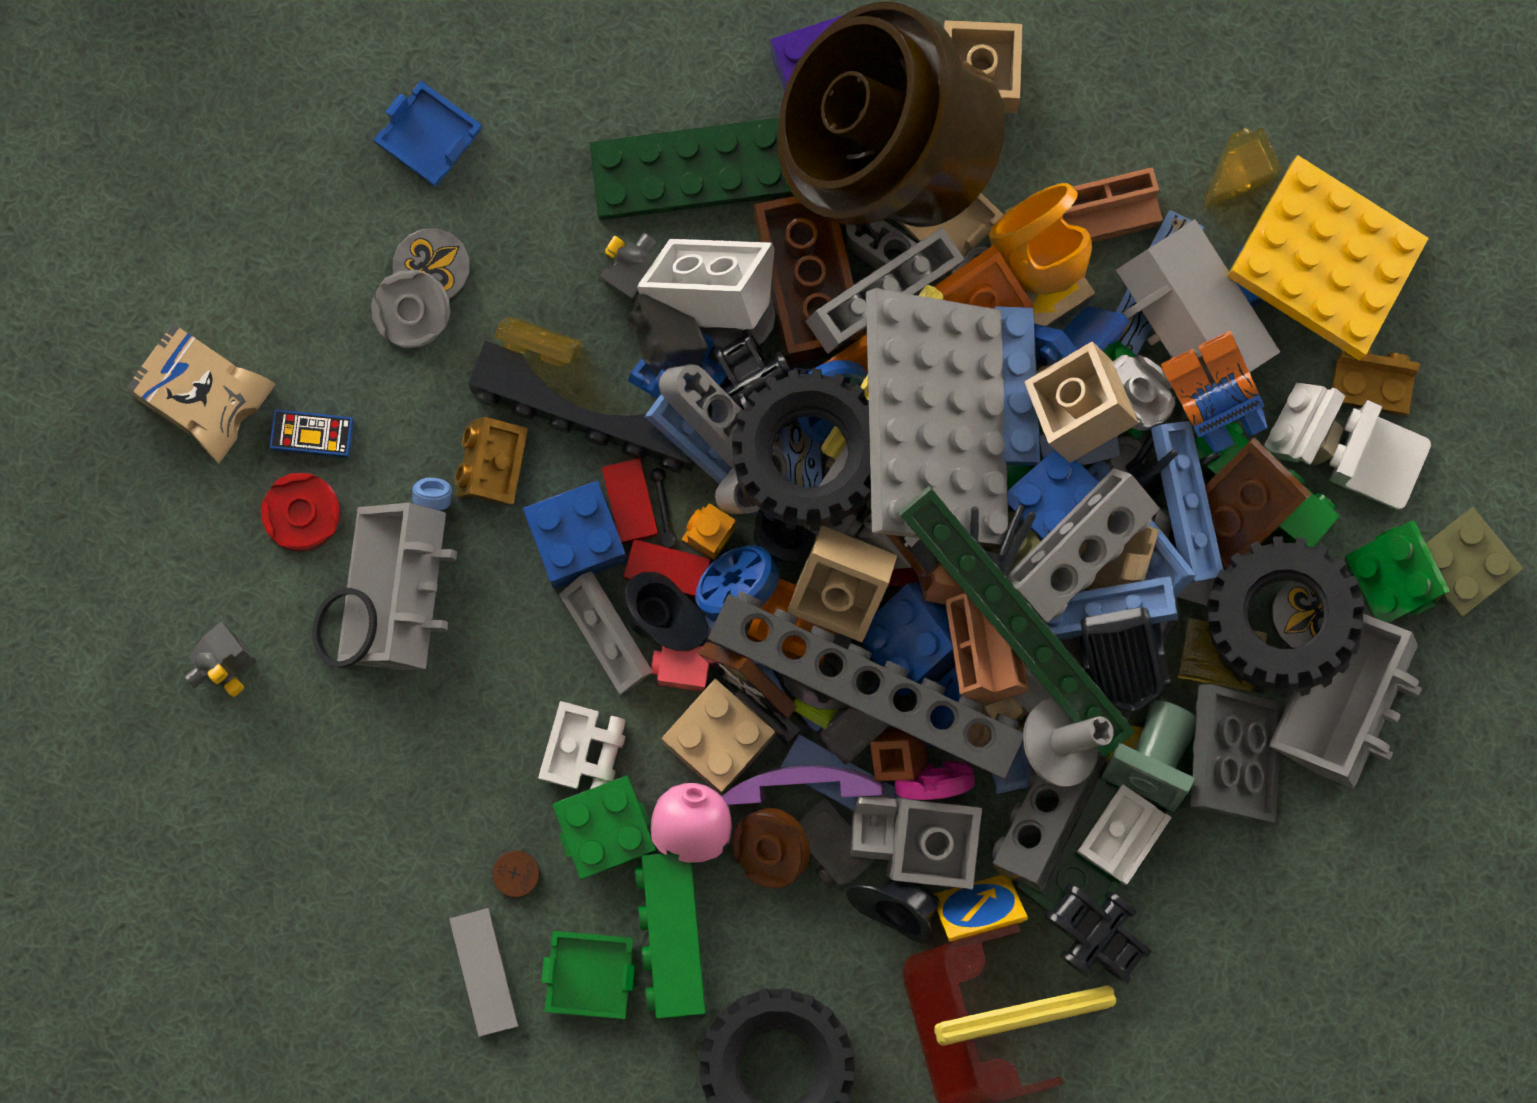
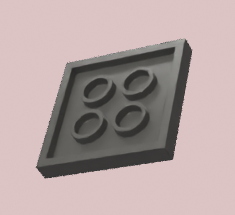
(1232, 754)

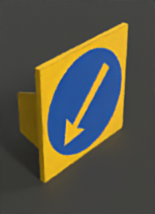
(978, 910)

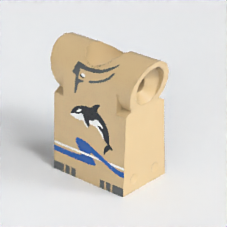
(199, 390)

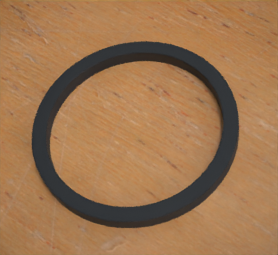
(370, 635)

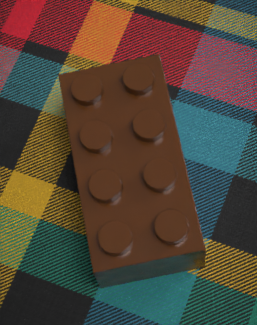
(806, 271)

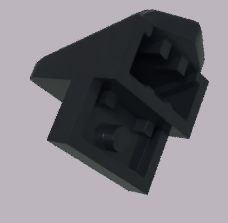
(1125, 657)

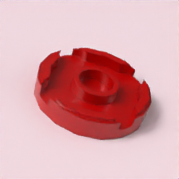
(308, 521)

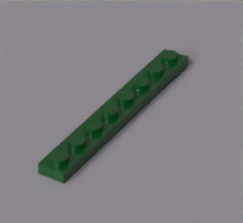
(1011, 614)

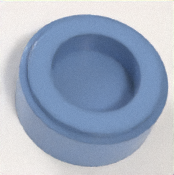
(432, 493)

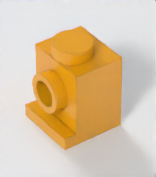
(709, 530)

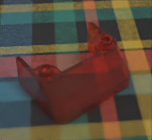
(935, 997)

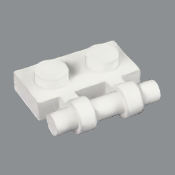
(570, 744)

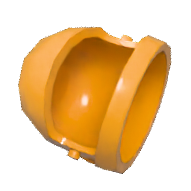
(1040, 244)

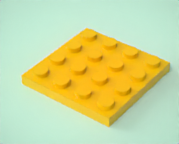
(1328, 257)

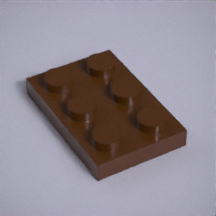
(1251, 499)

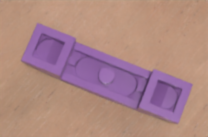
(852, 782)

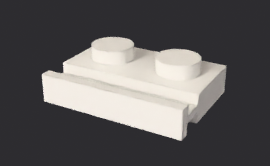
(1304, 422)
(1123, 834)

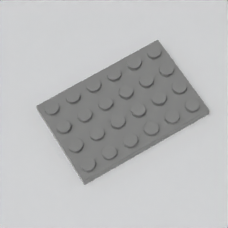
(936, 410)

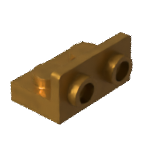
(1377, 379)
(491, 461)

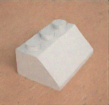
(713, 280)

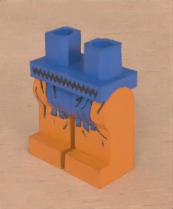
(1221, 402)

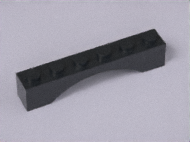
(508, 379)

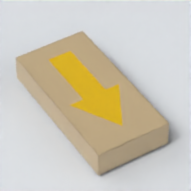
(1054, 306)

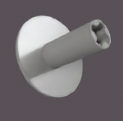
(1061, 749)

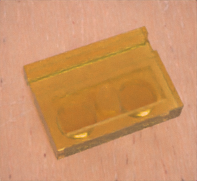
(551, 345)
(1201, 659)

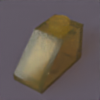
(1243, 166)

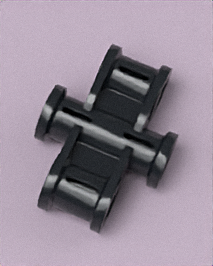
(749, 369)
(1098, 933)

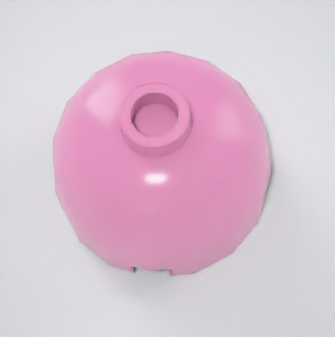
(691, 822)

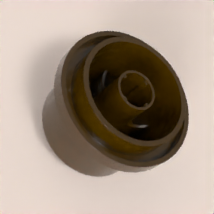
(888, 121)

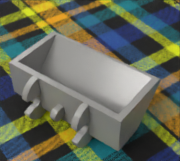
(1192, 300)
(398, 568)
(1339, 724)

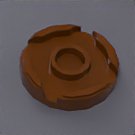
(771, 847)

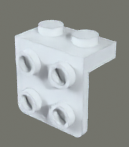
(1379, 458)

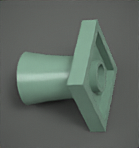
(1152, 765)

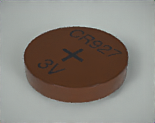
(516, 874)

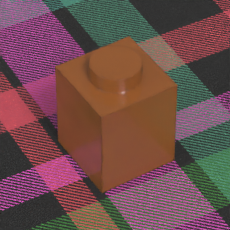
(898, 755)

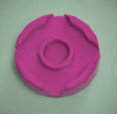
(937, 782)

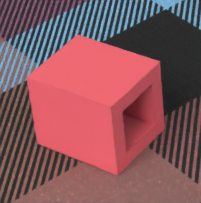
(681, 669)

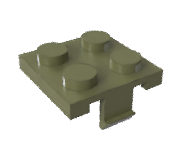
(1471, 561)

